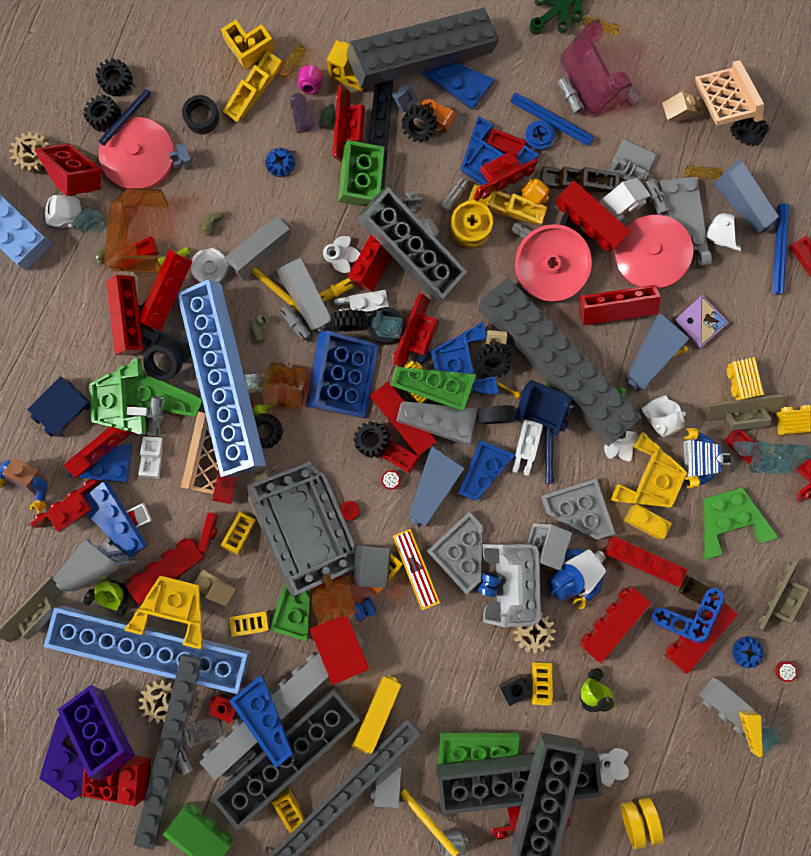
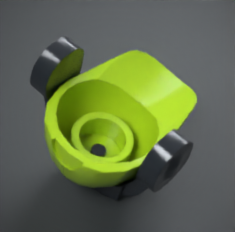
(109, 595)
(594, 695)

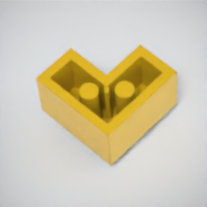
(247, 47)
(339, 66)

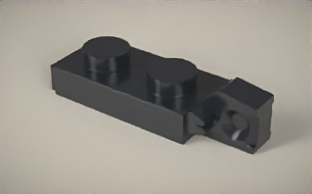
(160, 336)

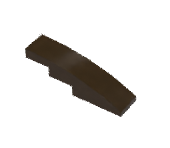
(588, 178)

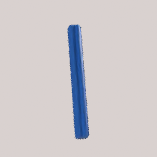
(552, 119)
(780, 249)

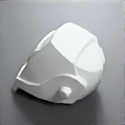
(62, 211)
(723, 231)
(664, 416)

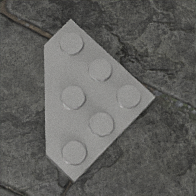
(581, 509)
(461, 552)

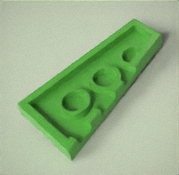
(439, 386)
(175, 399)
(292, 614)
(476, 746)

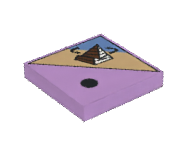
(700, 321)

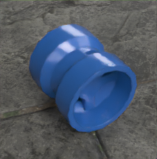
(489, 584)
(361, 613)

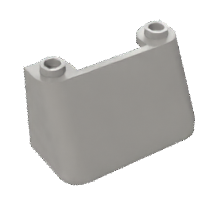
(92, 564)
(520, 585)

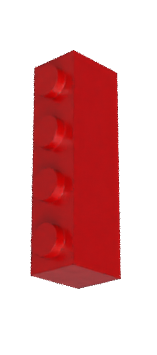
(592, 216)
(370, 265)
(165, 290)
(619, 304)
(124, 315)
(389, 402)
(645, 561)
(171, 565)
(614, 624)
(686, 653)

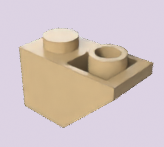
(683, 107)

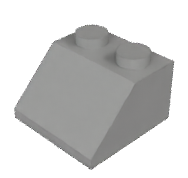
(551, 544)

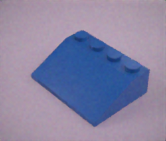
(342, 374)

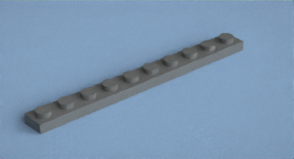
(168, 751)
(349, 790)

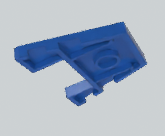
(481, 153)
(455, 357)

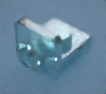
(86, 220)
(387, 326)
(255, 382)
(769, 738)

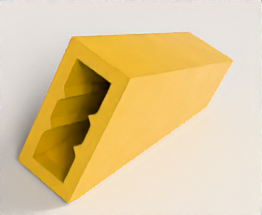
(376, 715)

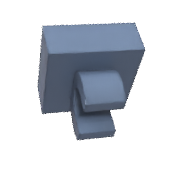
(404, 97)
(182, 155)

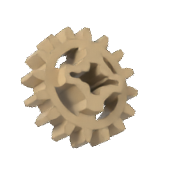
(22, 157)
(534, 642)
(153, 698)

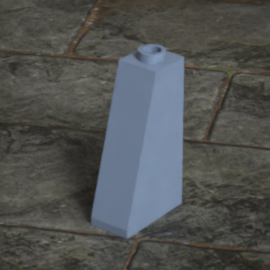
(746, 197)
(655, 351)
(435, 483)

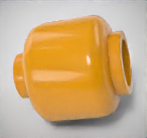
(535, 191)

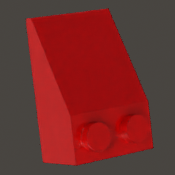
(70, 169)

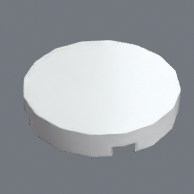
(209, 265)

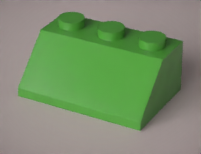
(360, 172)
(197, 834)

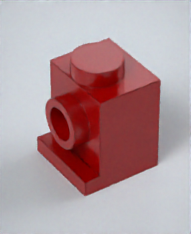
(224, 700)

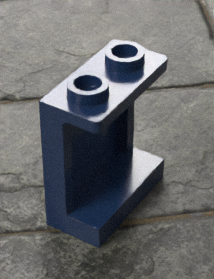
(58, 406)
(545, 406)

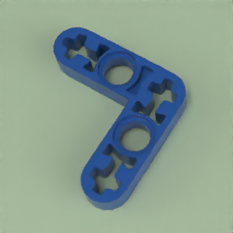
(692, 626)

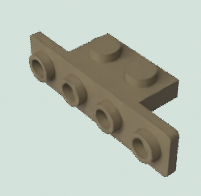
(746, 412)
(787, 600)
(32, 613)

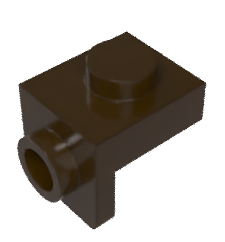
(693, 589)

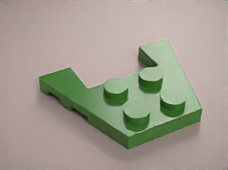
(109, 399)
(730, 512)

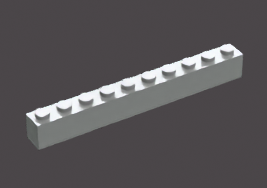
(285, 699)

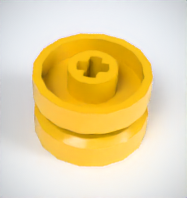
(471, 213)
(642, 823)

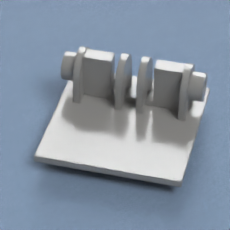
(632, 161)
(412, 198)

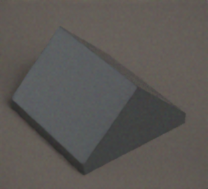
(371, 566)

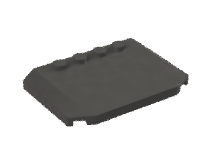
(303, 526)

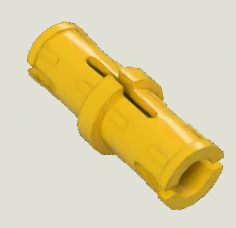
(336, 290)

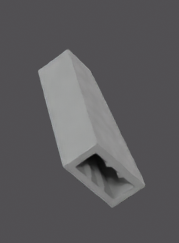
(258, 247)
(304, 294)

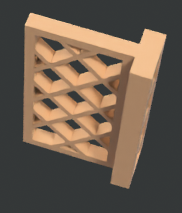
(744, 90)
(194, 456)

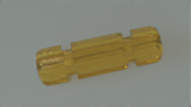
(611, 28)
(292, 60)
(703, 172)

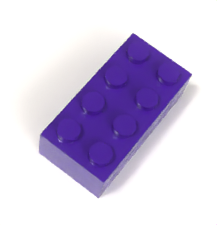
(96, 733)

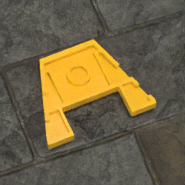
(660, 480)
(172, 601)

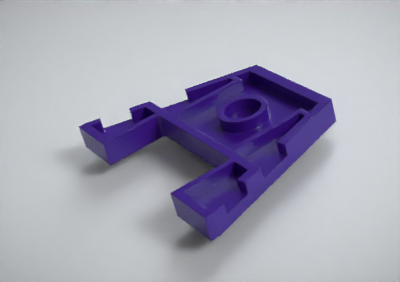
(62, 764)

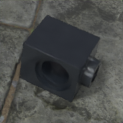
(507, 686)

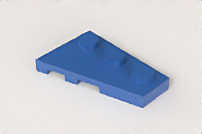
(112, 466)
(483, 469)

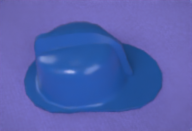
(566, 582)

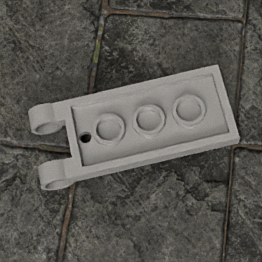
(685, 206)

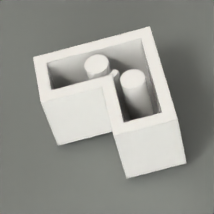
(625, 198)

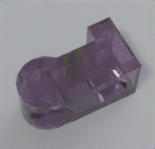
(299, 108)

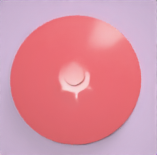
(138, 155)
(654, 252)
(553, 263)

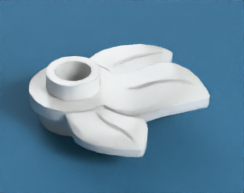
(344, 254)
(622, 446)
(614, 766)

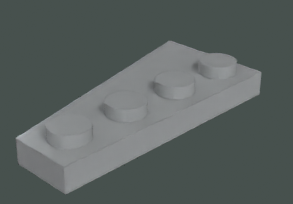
(439, 420)

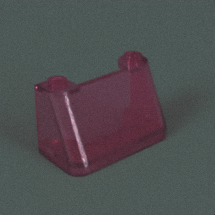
(589, 75)

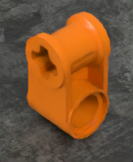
(444, 115)

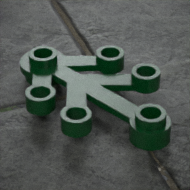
(559, 6)

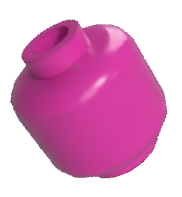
(310, 79)

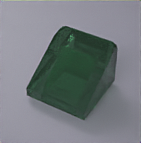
(327, 117)

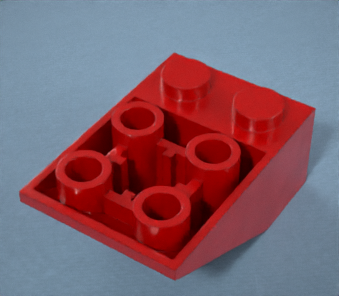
(123, 786)

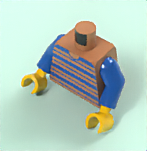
(27, 479)

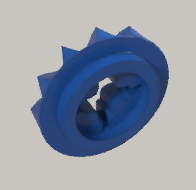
(544, 128)
(276, 169)
(741, 658)

